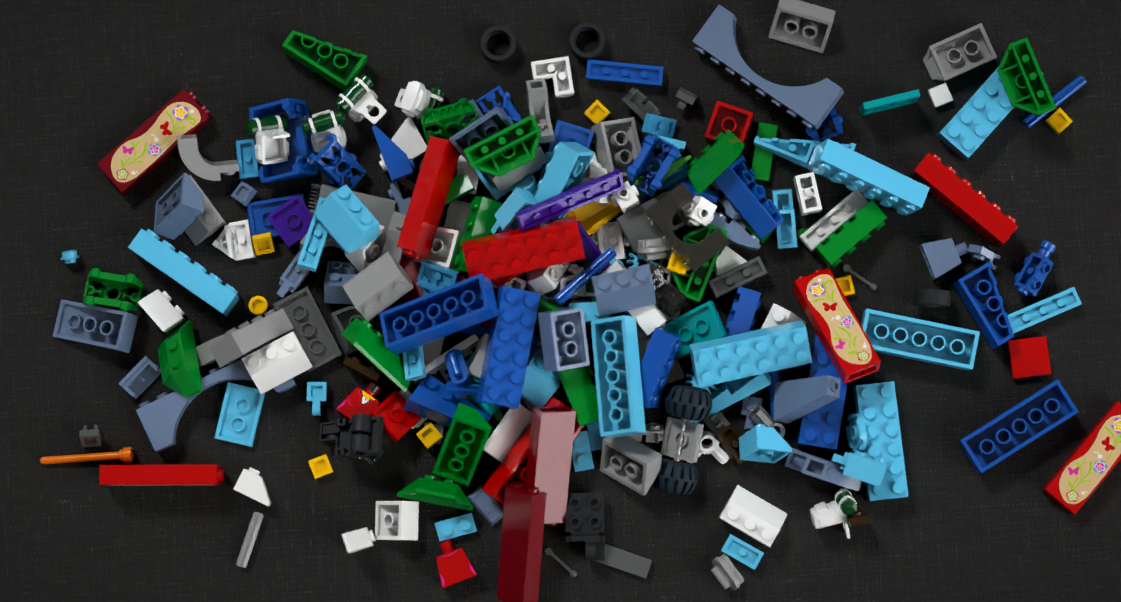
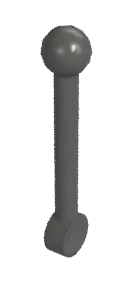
(846, 268)
(572, 573)

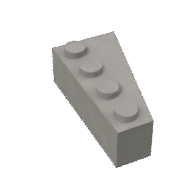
(251, 336)

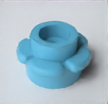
(69, 256)

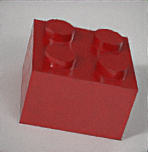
(731, 118)

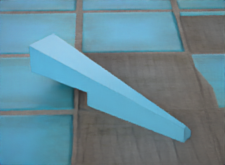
(794, 150)
(736, 390)

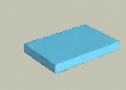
(239, 414)

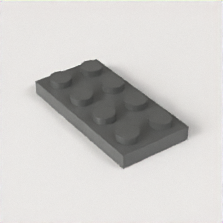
(310, 327)

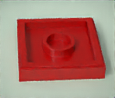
(1029, 357)
(396, 421)

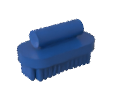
(457, 367)

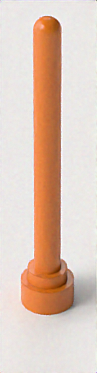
(124, 454)

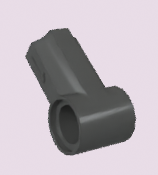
(760, 416)

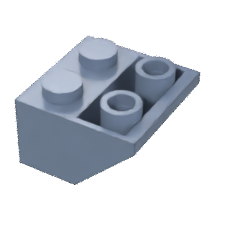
(337, 275)

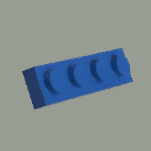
(624, 72)

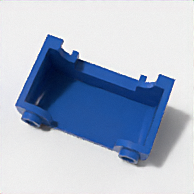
(299, 144)

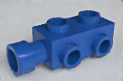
(1035, 270)

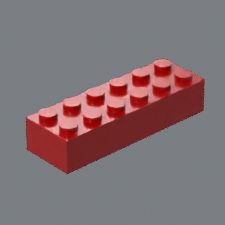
(964, 200)
(524, 251)
(514, 465)

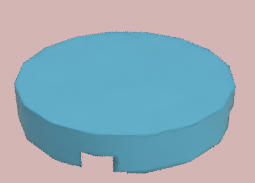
(856, 432)

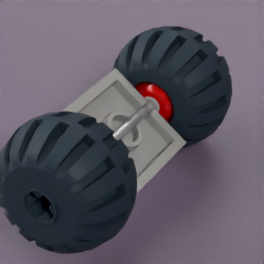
(682, 438)

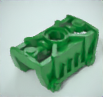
(448, 116)
(110, 282)

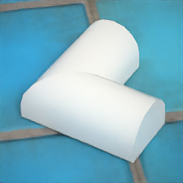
(557, 69)

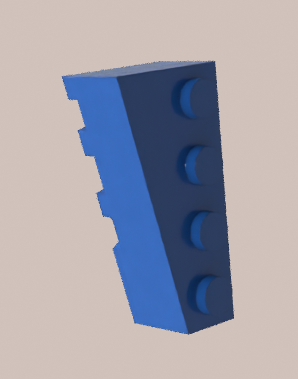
(749, 198)
(985, 304)
(742, 311)
(657, 365)
(434, 403)

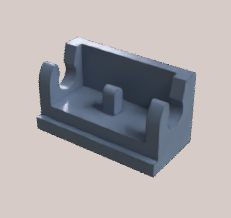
(140, 377)

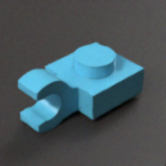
(316, 394)

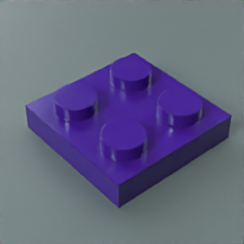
(291, 220)

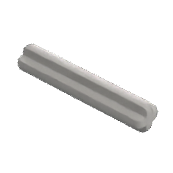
(249, 540)

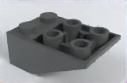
(638, 228)

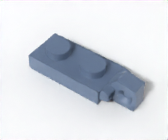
(291, 278)

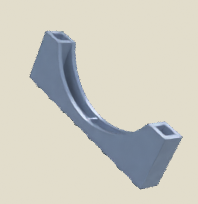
(808, 102)
(163, 415)

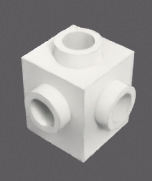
(626, 198)
(700, 211)

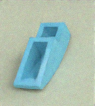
(786, 230)

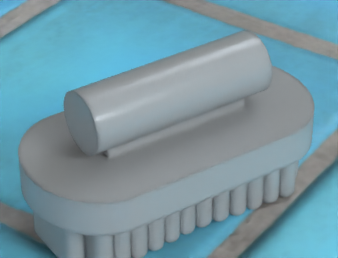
(653, 248)
(726, 573)

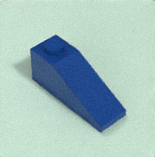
(395, 159)

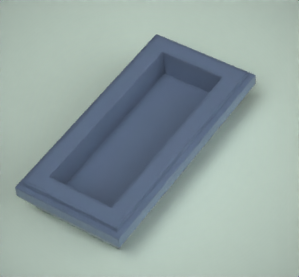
(486, 505)

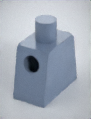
(942, 256)

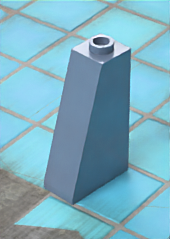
(801, 396)

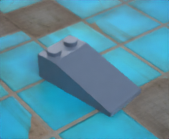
(95, 326)

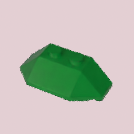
(1024, 79)
(506, 148)
(694, 283)
(180, 361)
(436, 492)

